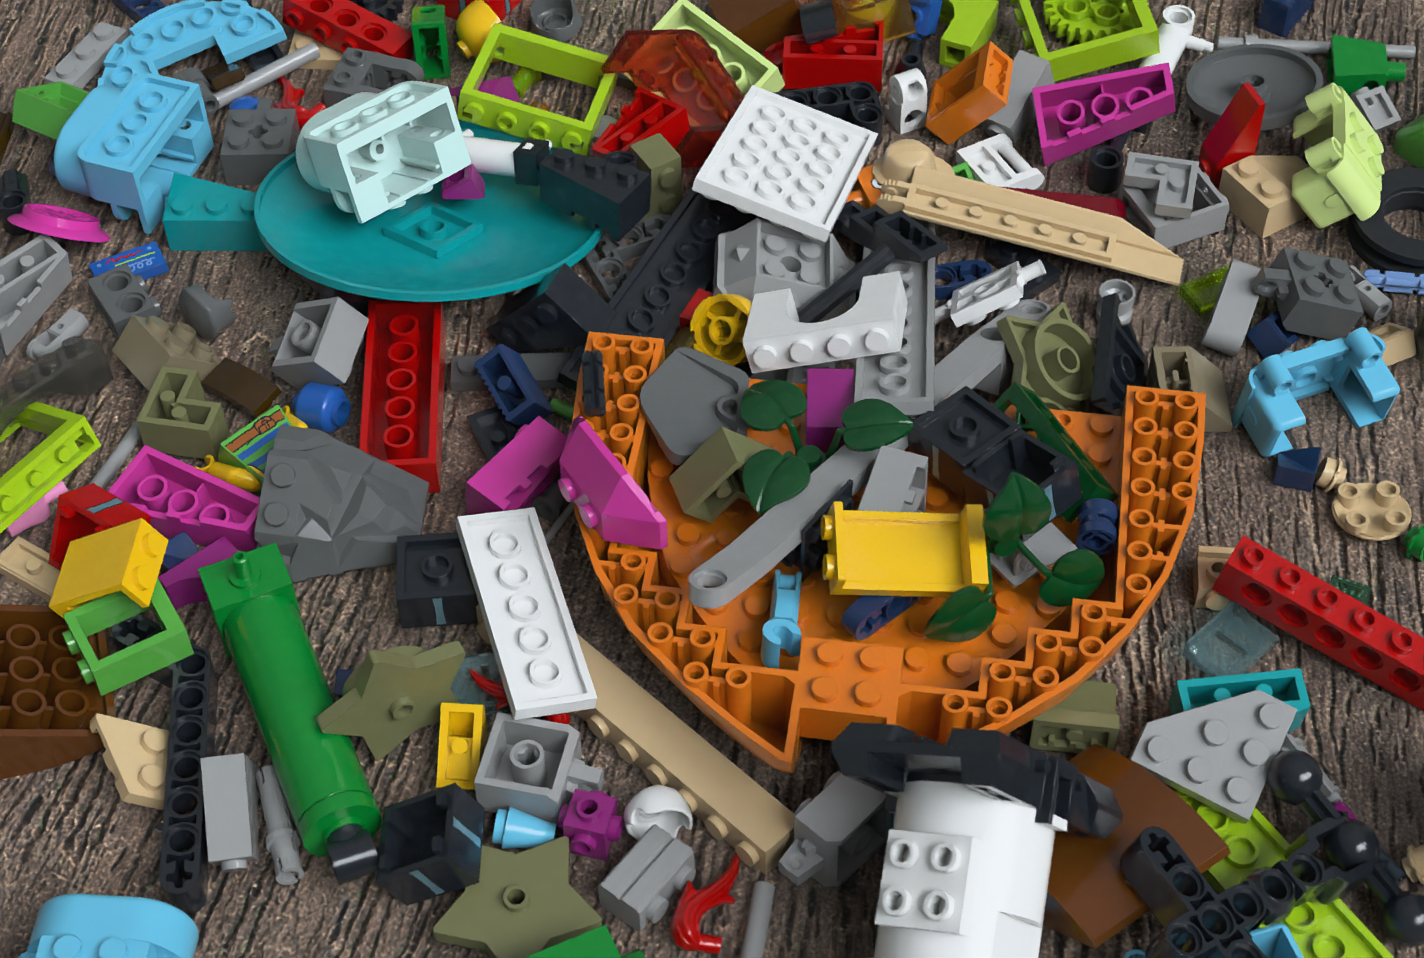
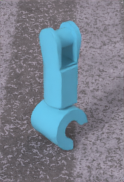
(782, 627)

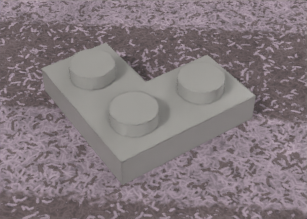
(1170, 176)

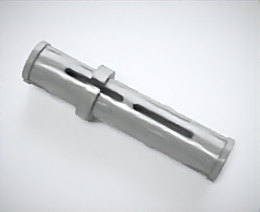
(281, 837)

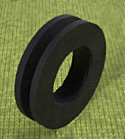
(1376, 240)

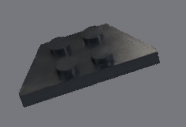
(1117, 361)

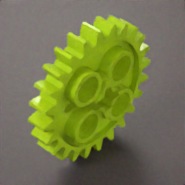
(1087, 18)

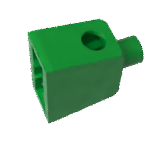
(431, 33)
(1360, 63)

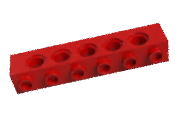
(1325, 619)

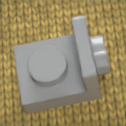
(1376, 107)

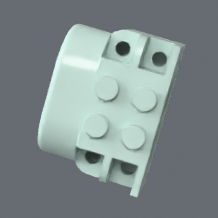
(382, 147)

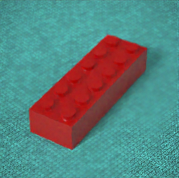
(405, 387)

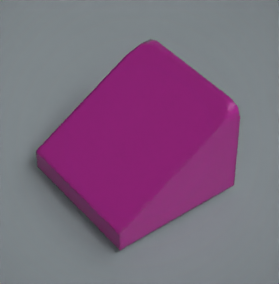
(464, 184)

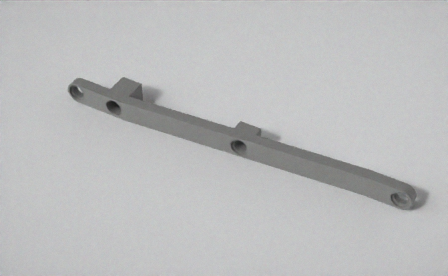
(977, 363)

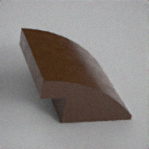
(43, 694)
(1086, 885)

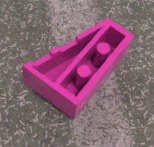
(517, 471)

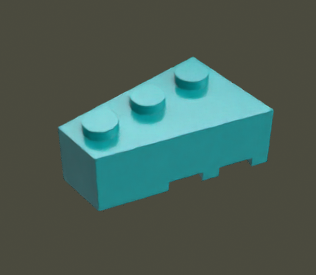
(210, 217)
(1281, 684)

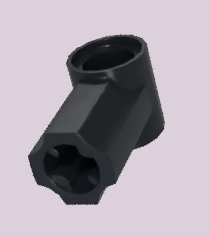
(13, 196)

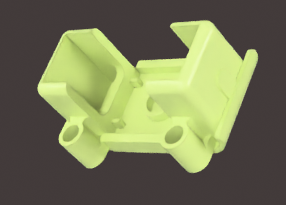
(1342, 159)

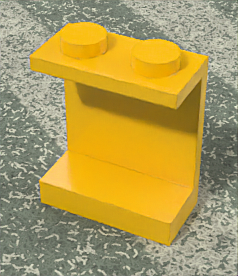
(108, 562)

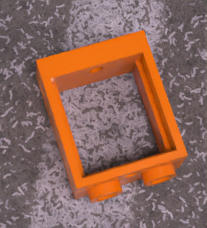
(969, 93)

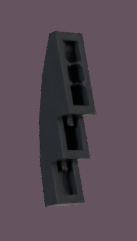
(898, 231)

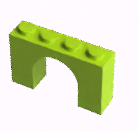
(968, 29)

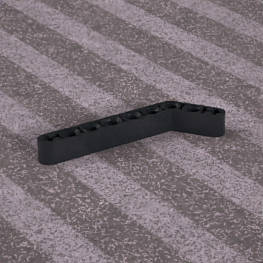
(191, 719)

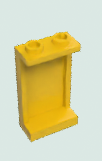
(903, 552)

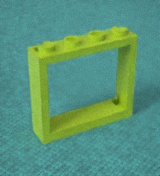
(1096, 53)
(543, 56)
(48, 461)

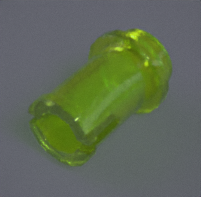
(524, 79)

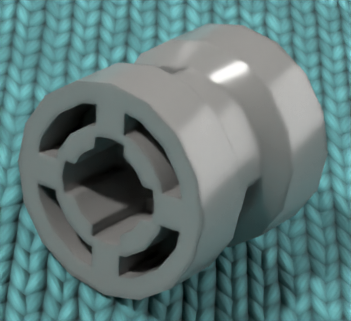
(1126, 294)

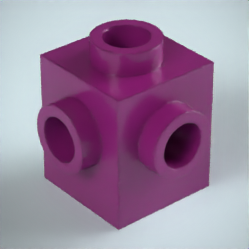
(591, 823)

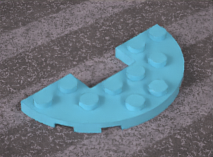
(186, 30)

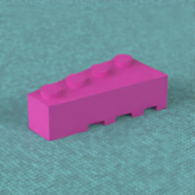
(1100, 107)
(188, 500)

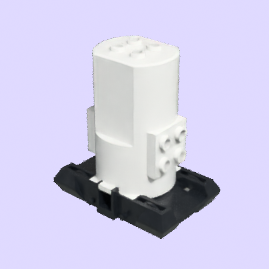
(969, 836)

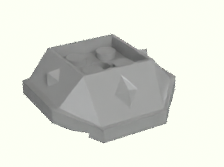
(778, 258)

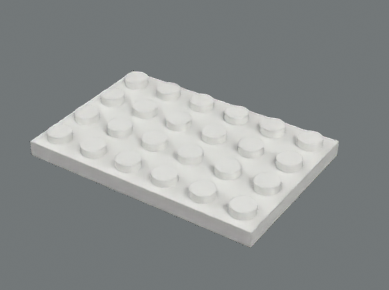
(786, 163)

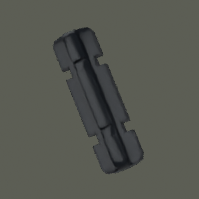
(593, 383)

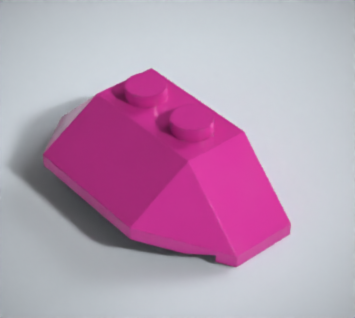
(606, 492)

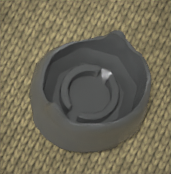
(555, 19)
(205, 313)

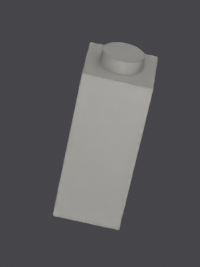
(1020, 111)
(230, 810)

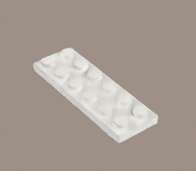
(525, 614)

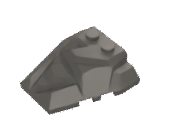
(334, 505)

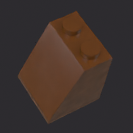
(758, 21)

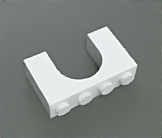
(871, 327)

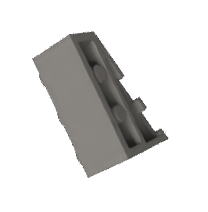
(29, 285)
(896, 482)

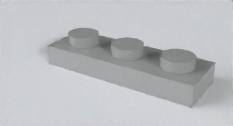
(87, 56)

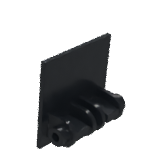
(810, 552)

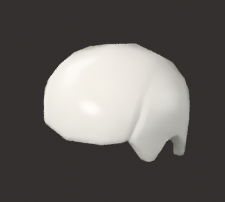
(657, 806)

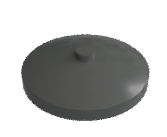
(1275, 72)

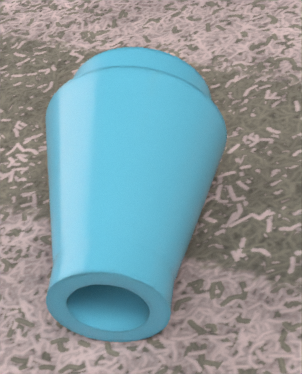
(521, 830)

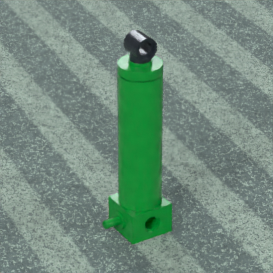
(287, 690)

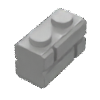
(647, 878)

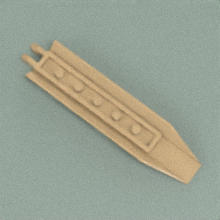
(1031, 223)

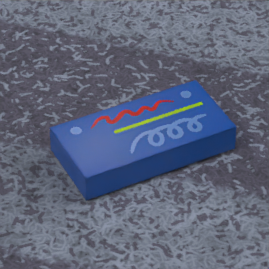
(142, 260)

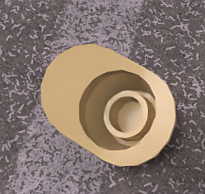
(902, 158)

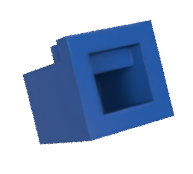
(927, 17)

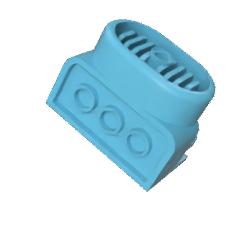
(131, 143)
(111, 928)

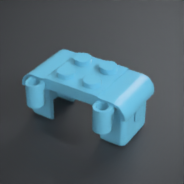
(1348, 365)

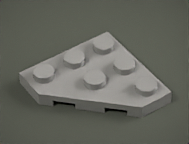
(1218, 750)

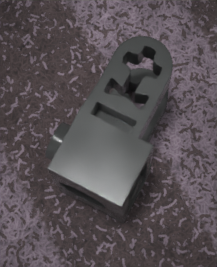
(368, 72)

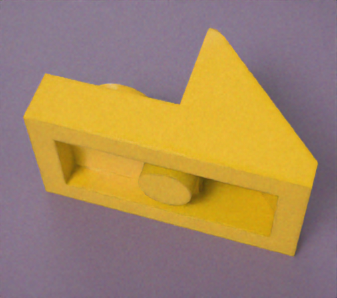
(460, 743)

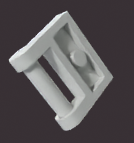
(989, 167)

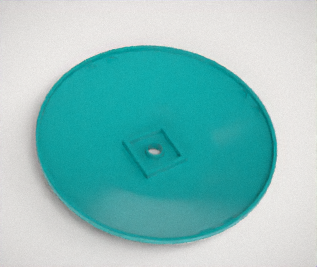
(429, 245)

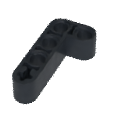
(848, 101)

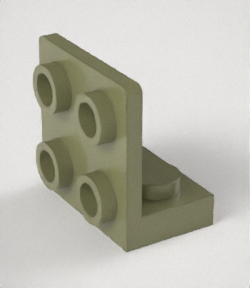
(1079, 721)

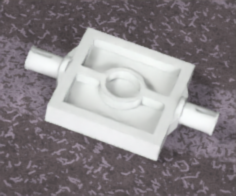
(994, 291)

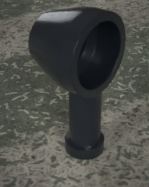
(912, 58)

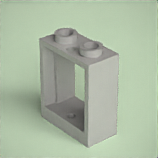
(1208, 218)

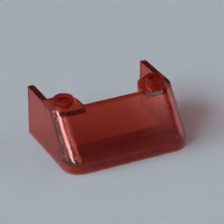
(686, 73)

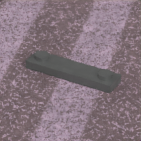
(543, 367)

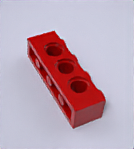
(346, 25)

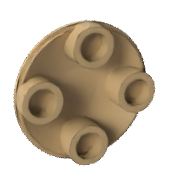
(1371, 510)

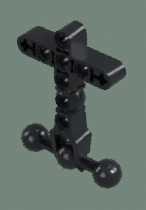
(1217, 926)

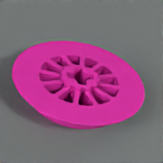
(59, 222)

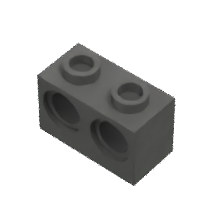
(120, 295)

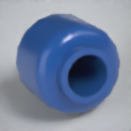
(322, 406)

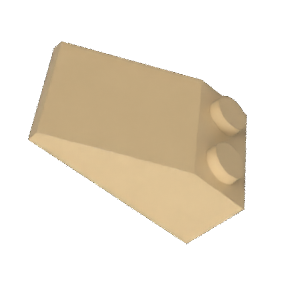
(1262, 192)

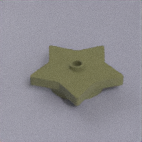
(1051, 358)
(394, 695)
(518, 904)

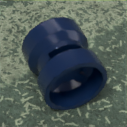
(1094, 530)

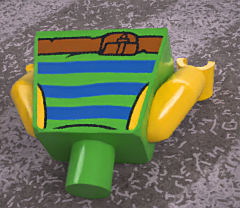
(246, 451)

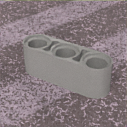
(1232, 309)

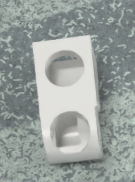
(906, 97)

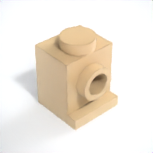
(1206, 569)

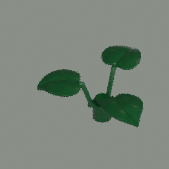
(775, 477)
(1016, 510)

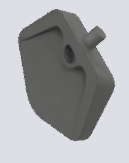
(691, 401)

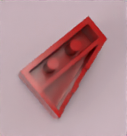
(836, 60)
(642, 119)

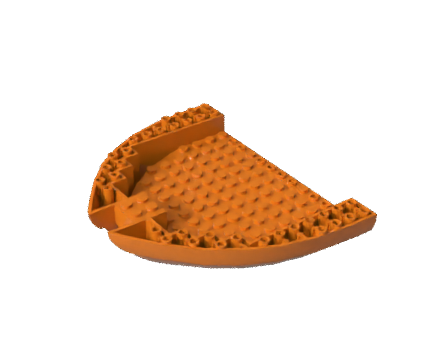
(897, 675)

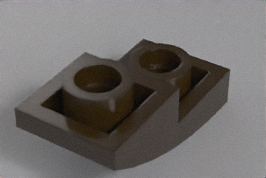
(242, 387)

